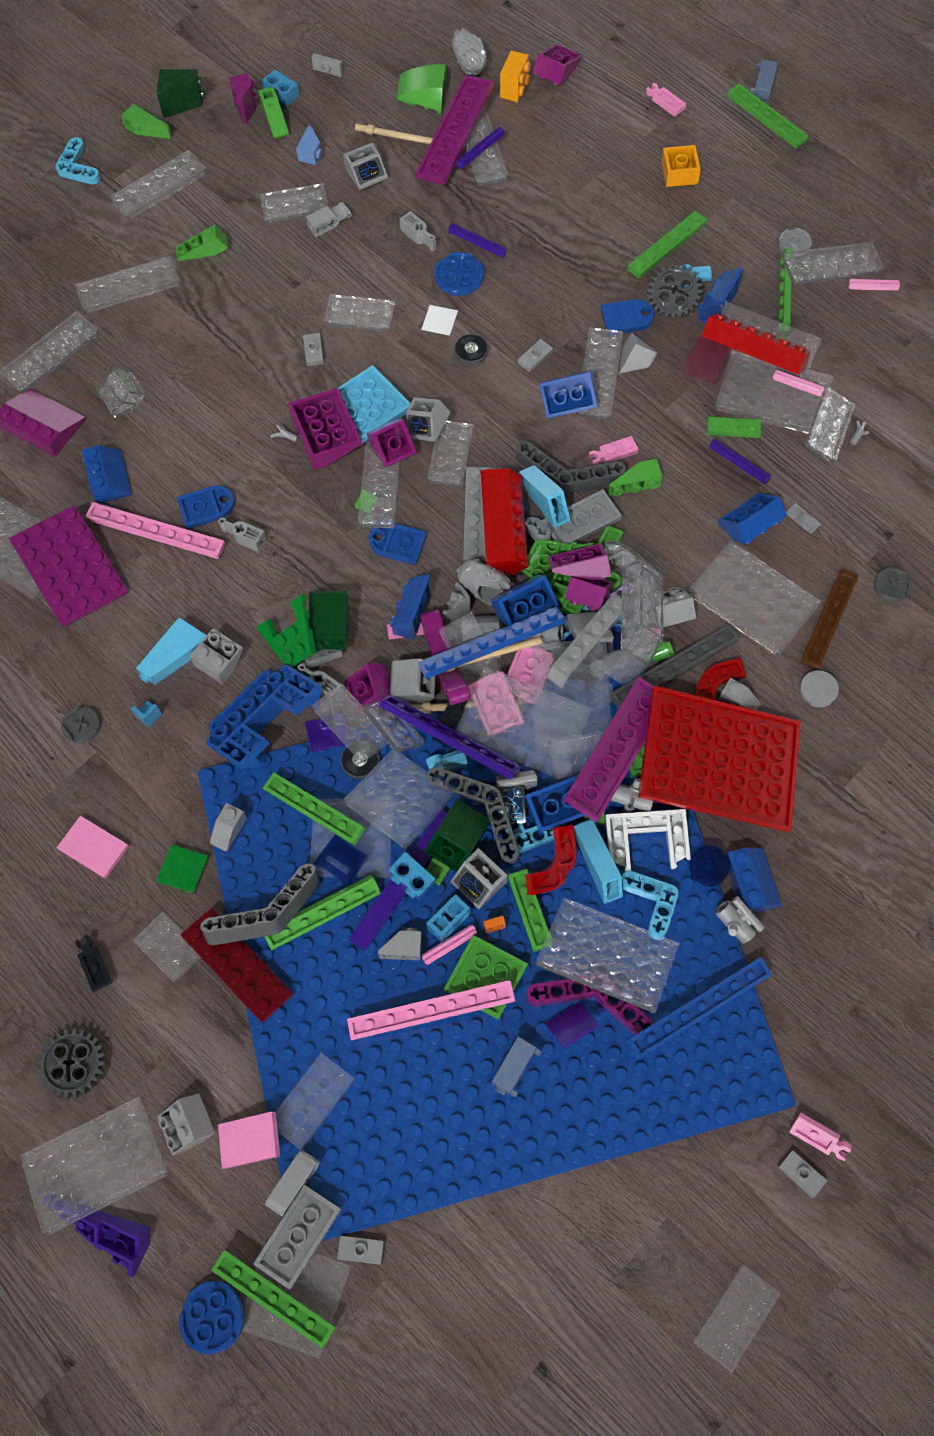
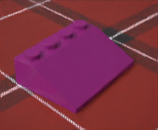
(40, 421)
(324, 427)

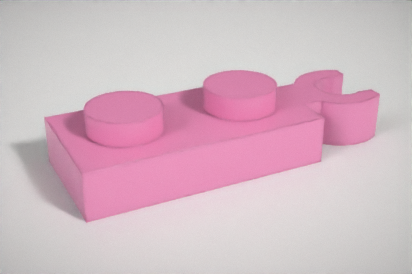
(666, 100)
(614, 451)
(819, 1136)

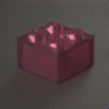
(707, 360)

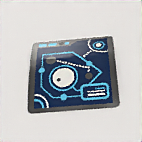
(514, 803)

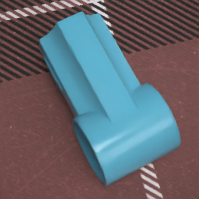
(703, 272)
(449, 762)

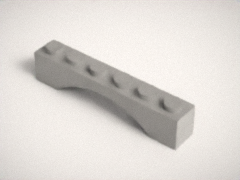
(584, 643)

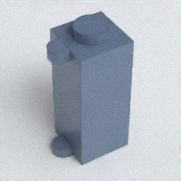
(765, 79)
(514, 1067)

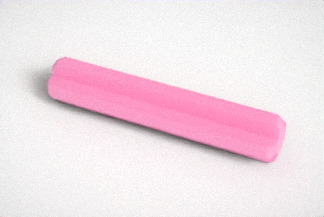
(872, 284)
(799, 383)
(449, 944)

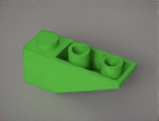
(273, 112)
(145, 124)
(205, 244)
(641, 476)

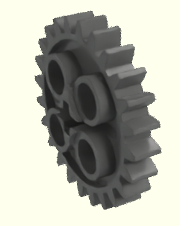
(669, 306)
(52, 1063)

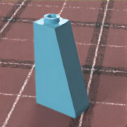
(546, 495)
(170, 652)
(599, 861)

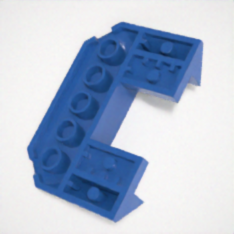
(238, 726)

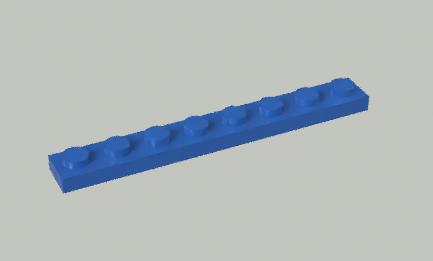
(491, 642)
(698, 1008)

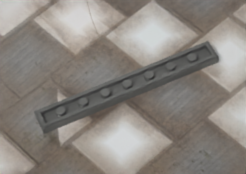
(682, 661)

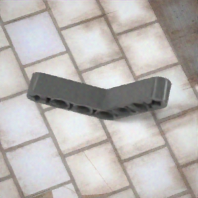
(528, 455)
(481, 797)
(267, 920)

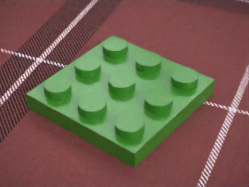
(483, 966)

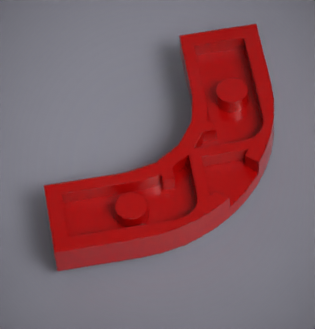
(717, 676)
(563, 861)

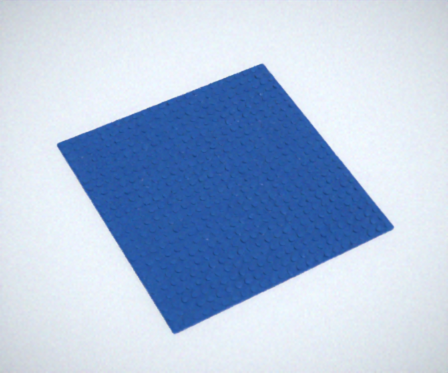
(423, 1108)

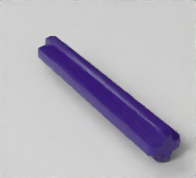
(479, 148)
(477, 240)
(740, 461)

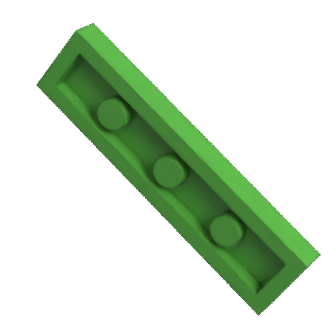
(529, 911)

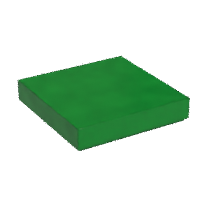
(182, 869)

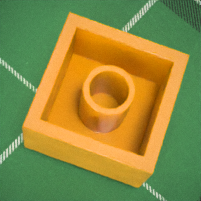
(514, 76)
(680, 166)

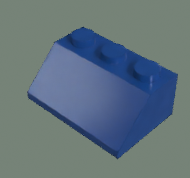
(723, 290)
(569, 394)
(106, 473)
(753, 517)
(525, 600)
(413, 603)
(548, 807)
(753, 879)

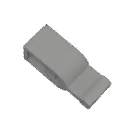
(327, 218)
(417, 230)
(244, 534)
(318, 676)

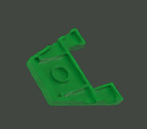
(295, 642)

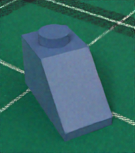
(309, 147)

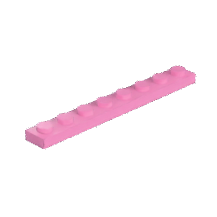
(155, 530)
(431, 1010)

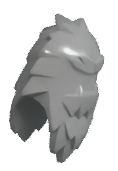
(469, 52)
(482, 580)

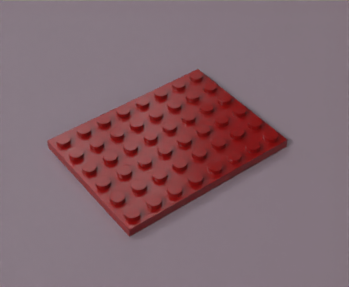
(720, 759)

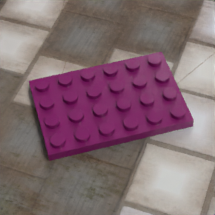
(68, 566)

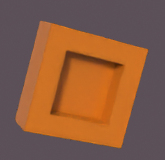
(494, 924)

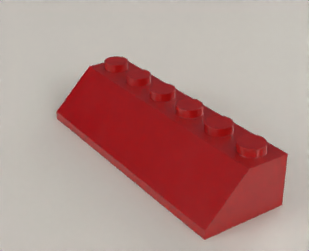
(756, 344)
(504, 520)

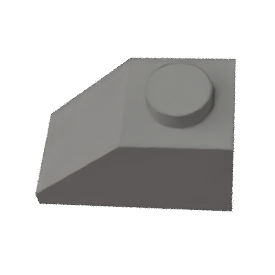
(739, 695)
(227, 827)
(403, 946)

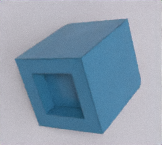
(147, 713)

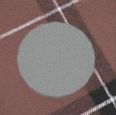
(795, 239)
(819, 688)

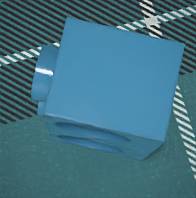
(285, 88)
(415, 872)
(448, 918)

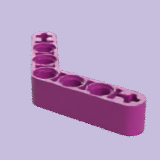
(452, 681)
(587, 993)

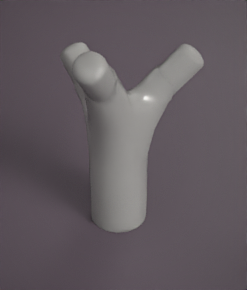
(859, 432)
(284, 433)

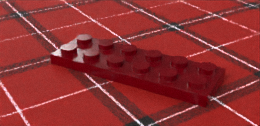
(240, 971)

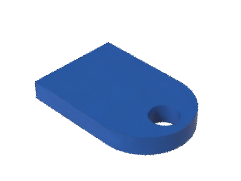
(627, 315)
(205, 506)
(398, 543)

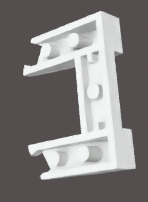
(668, 821)

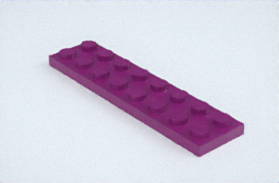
(454, 130)
(612, 754)

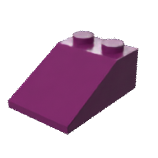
(556, 64)
(583, 563)

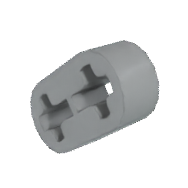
(537, 529)

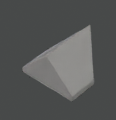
(636, 355)
(458, 604)

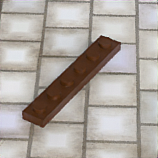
(829, 619)

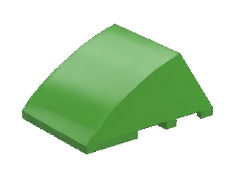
(423, 86)
(539, 564)

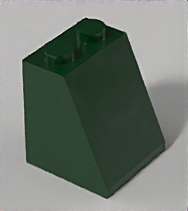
(179, 91)
(329, 619)
(457, 835)

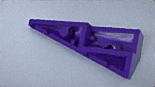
(117, 1236)

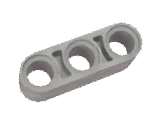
(292, 1182)

